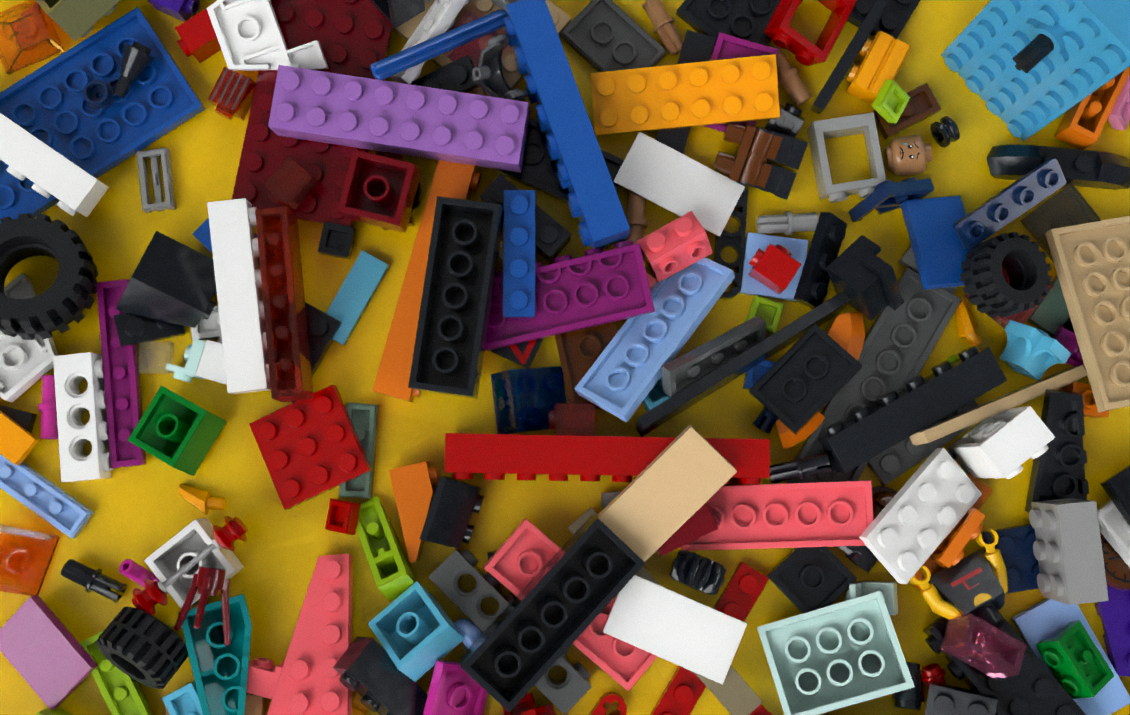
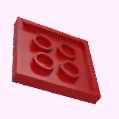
(310, 447)

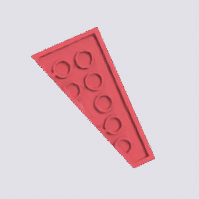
(319, 640)

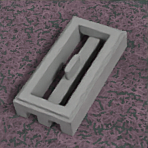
(159, 205)

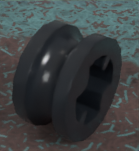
(945, 131)

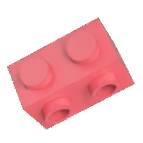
(675, 246)

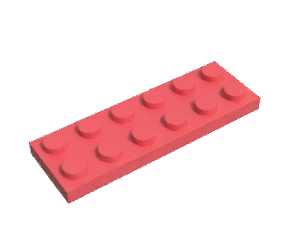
(788, 516)
(522, 559)

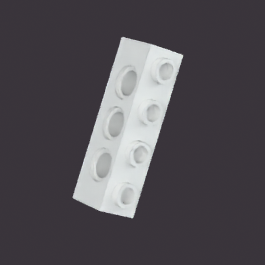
(70, 404)

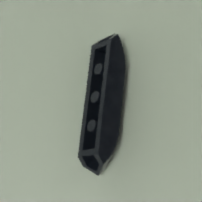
(1079, 167)

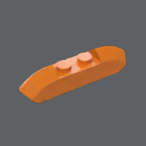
(849, 333)

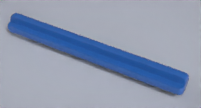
(438, 45)

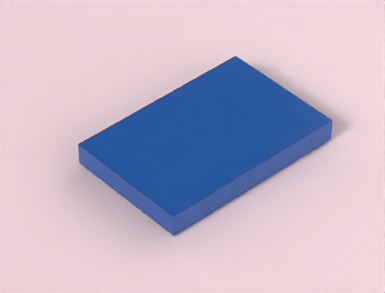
(934, 239)

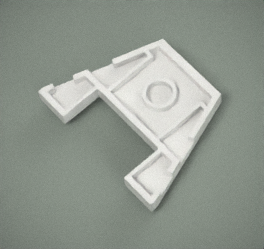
(254, 40)
(23, 360)

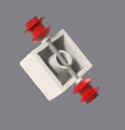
(183, 554)

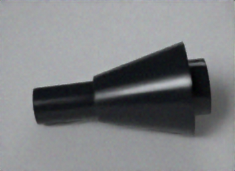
(134, 62)

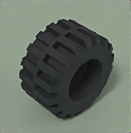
(1024, 267)
(143, 647)

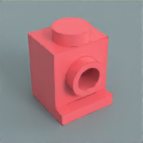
(263, 677)

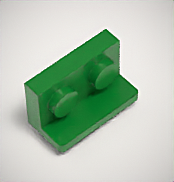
(1076, 661)

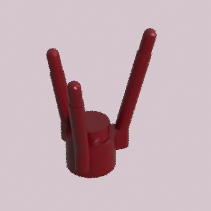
(208, 583)

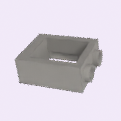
(842, 127)

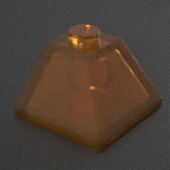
(26, 36)
(24, 559)

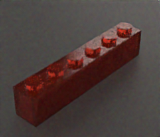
(284, 305)

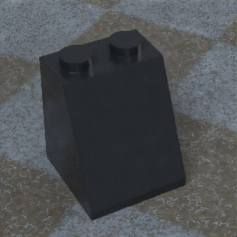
(171, 284)

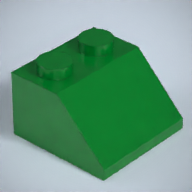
(176, 431)

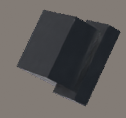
(865, 278)

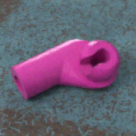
(136, 572)

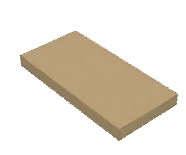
(667, 493)

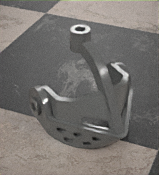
(491, 76)

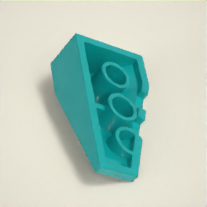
(217, 668)

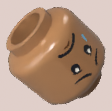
(908, 155)

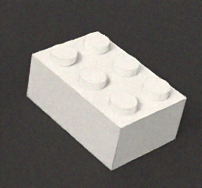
(1002, 444)

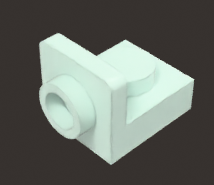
(192, 358)
(887, 588)

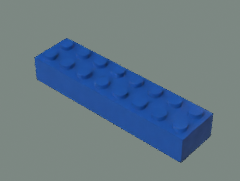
(567, 124)

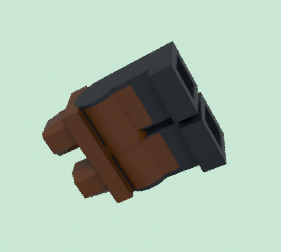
(750, 158)

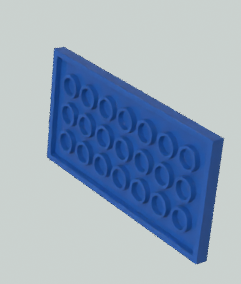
(55, 111)

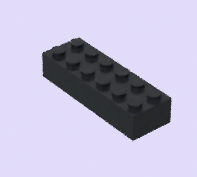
(457, 297)
(550, 613)

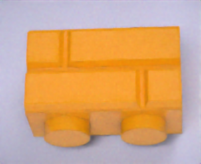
(880, 62)

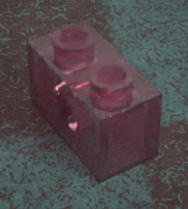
(983, 646)

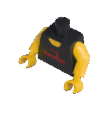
(970, 587)

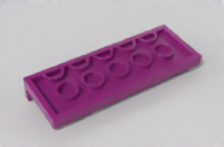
(576, 295)

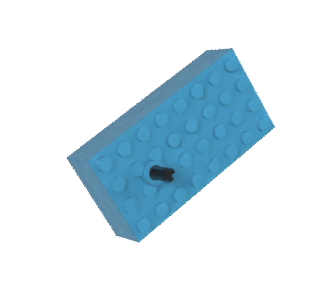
(1040, 56)

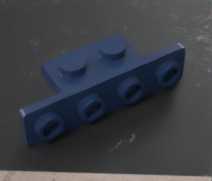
(1009, 203)

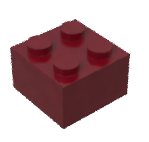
(379, 191)

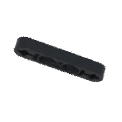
(735, 241)

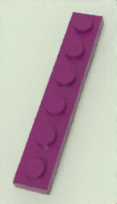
(120, 380)

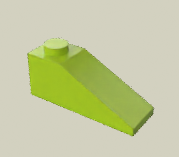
(383, 550)

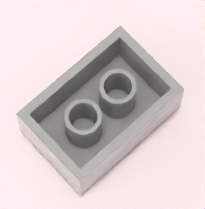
(1069, 550)

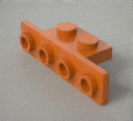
(969, 527)

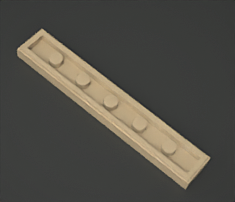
(997, 405)

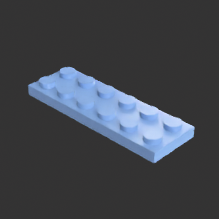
(646, 342)

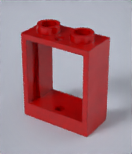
(804, 50)

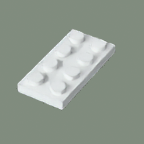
(920, 515)

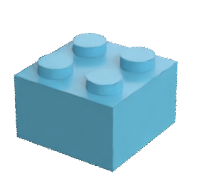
(415, 631)

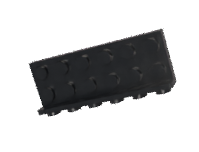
(1029, 693)

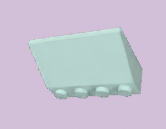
(835, 656)

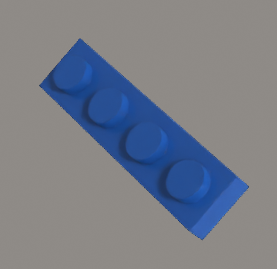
(519, 254)

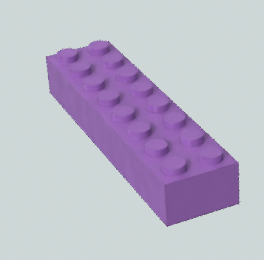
(400, 118)

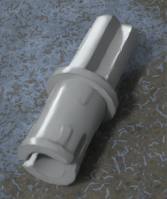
(787, 223)

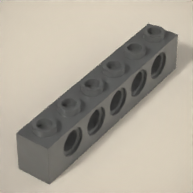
(561, 693)

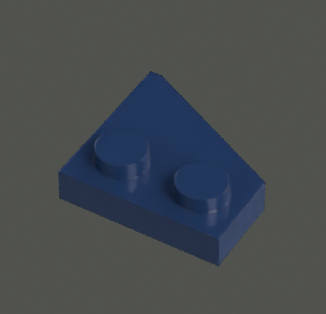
(890, 196)

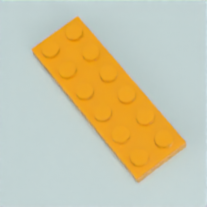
(685, 95)

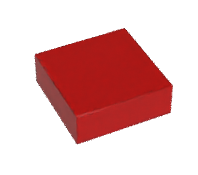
(342, 516)

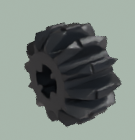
(698, 572)

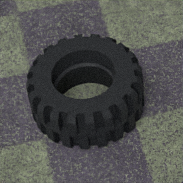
(68, 293)

